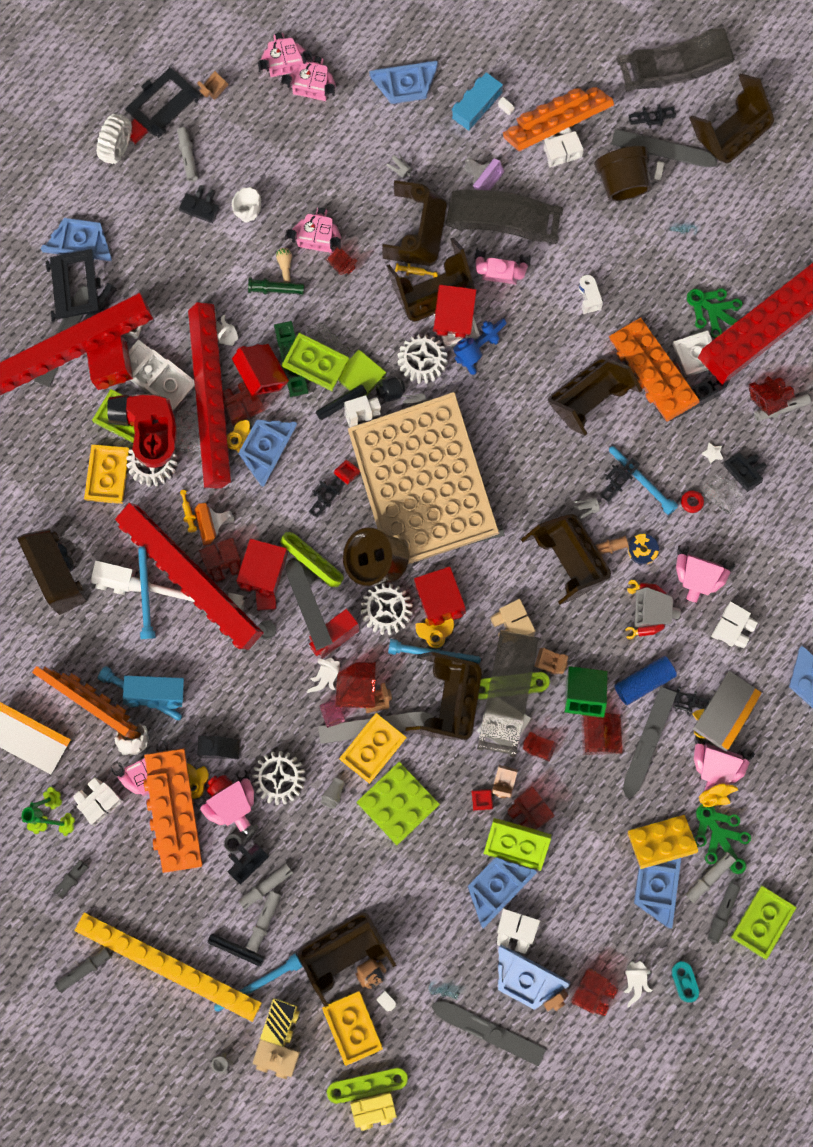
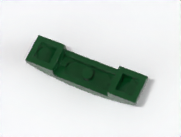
(285, 338)

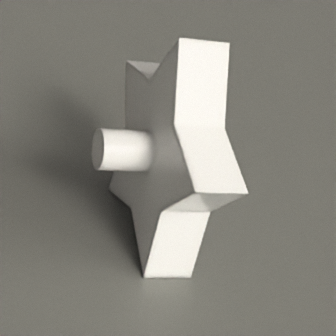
(713, 453)

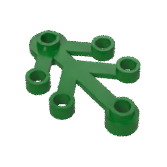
(714, 310)
(719, 835)

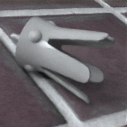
(404, 170)
(419, 398)
(591, 503)
(220, 1064)

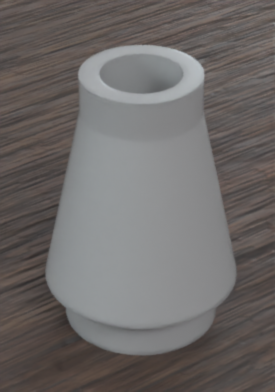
(332, 795)

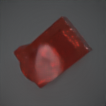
(341, 261)
(539, 746)

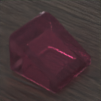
(331, 714)

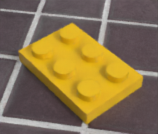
(106, 474)
(372, 748)
(662, 841)
(352, 1028)

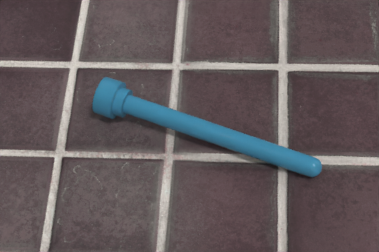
(668, 505)
(147, 631)
(397, 647)
(107, 675)
(291, 964)

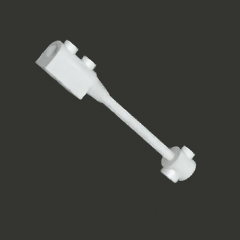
(124, 579)

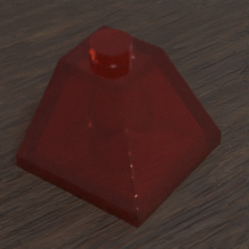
(356, 686)

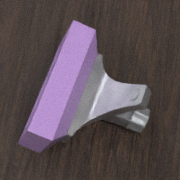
(484, 175)

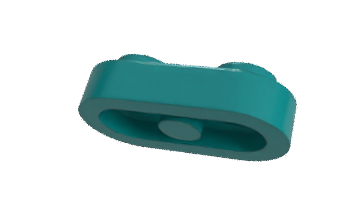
(686, 981)

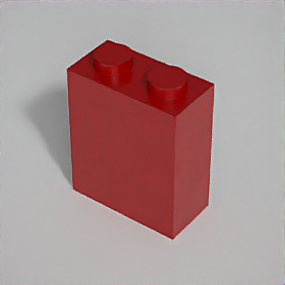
(454, 311)
(110, 364)
(260, 369)
(262, 567)
(440, 596)
(340, 630)

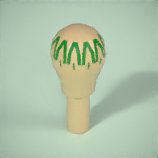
(284, 259)

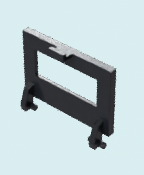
(171, 110)
(61, 284)

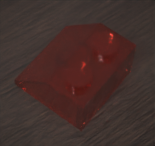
(601, 734)

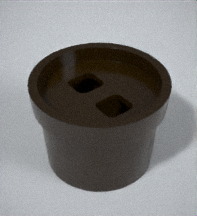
(624, 173)
(361, 561)

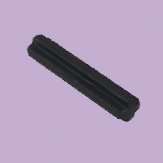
(338, 403)
(236, 949)

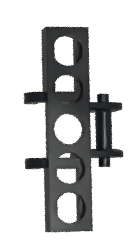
(658, 118)
(614, 482)
(321, 498)
(690, 704)

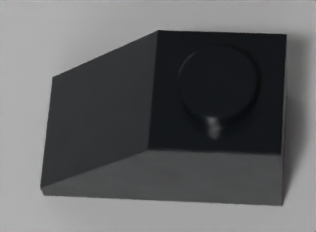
(218, 747)

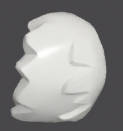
(247, 204)
(132, 746)

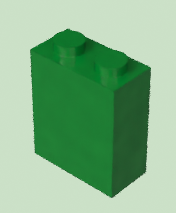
(586, 691)

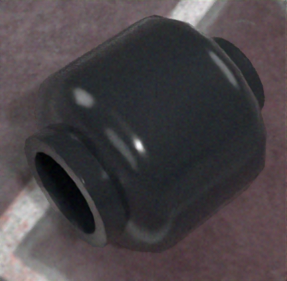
(390, 388)

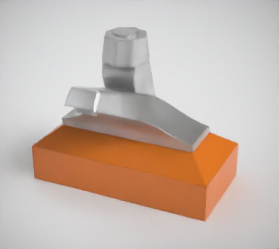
(210, 522)

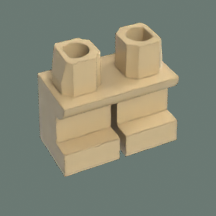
(514, 619)

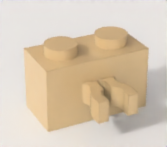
(276, 1058)

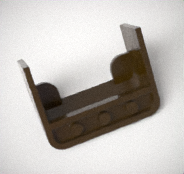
(742, 128)
(425, 246)
(421, 299)
(589, 389)
(574, 551)
(51, 570)
(458, 698)
(341, 949)

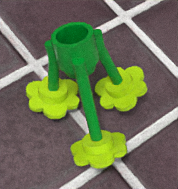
(38, 822)

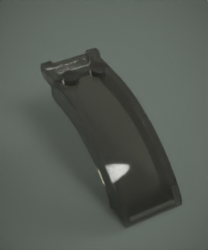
(677, 62)
(504, 214)
(508, 691)

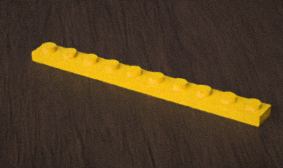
(168, 967)

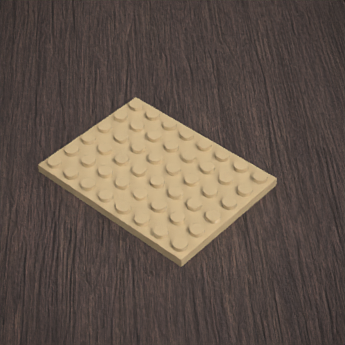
(424, 478)

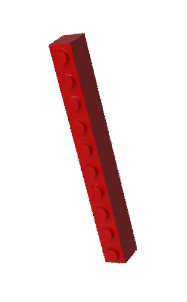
(73, 342)
(209, 396)
(189, 576)

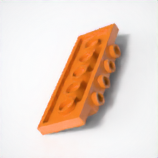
(556, 116)
(653, 370)
(89, 700)
(172, 810)

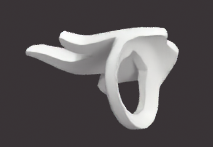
(226, 332)
(327, 673)
(637, 978)

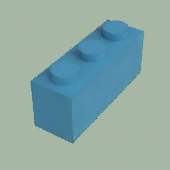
(477, 101)
(153, 691)

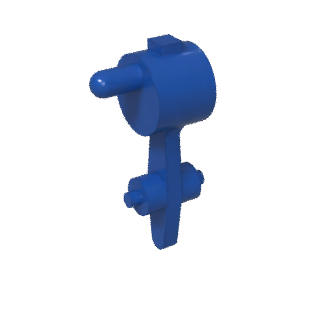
(468, 350)

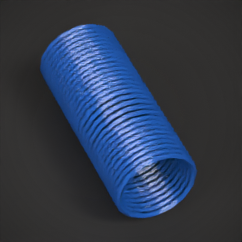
(642, 683)

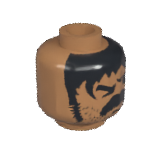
(370, 973)

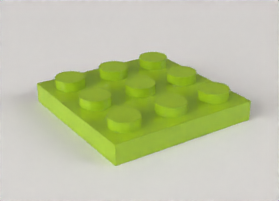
(398, 803)

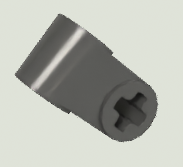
(243, 836)

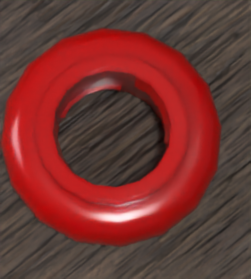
(692, 509)

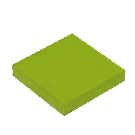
(361, 371)

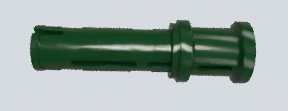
(266, 286)

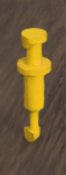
(414, 270)
(189, 518)

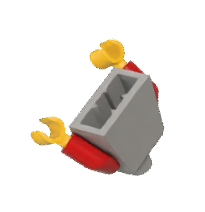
(653, 609)

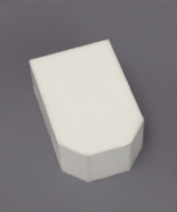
(506, 106)
(659, 169)
(386, 1001)

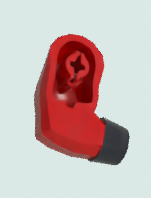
(152, 424)

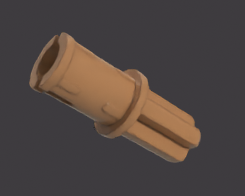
(612, 545)

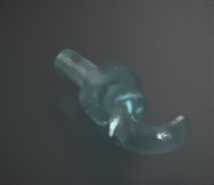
(683, 229)
(443, 992)

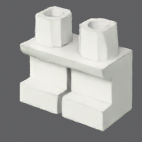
(563, 147)
(361, 409)
(731, 625)
(90, 807)
(524, 934)

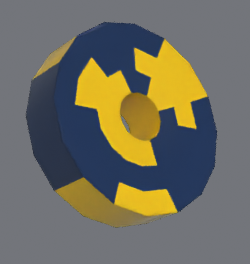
(649, 543)

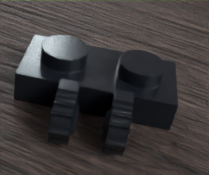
(198, 207)
(743, 471)
(247, 863)

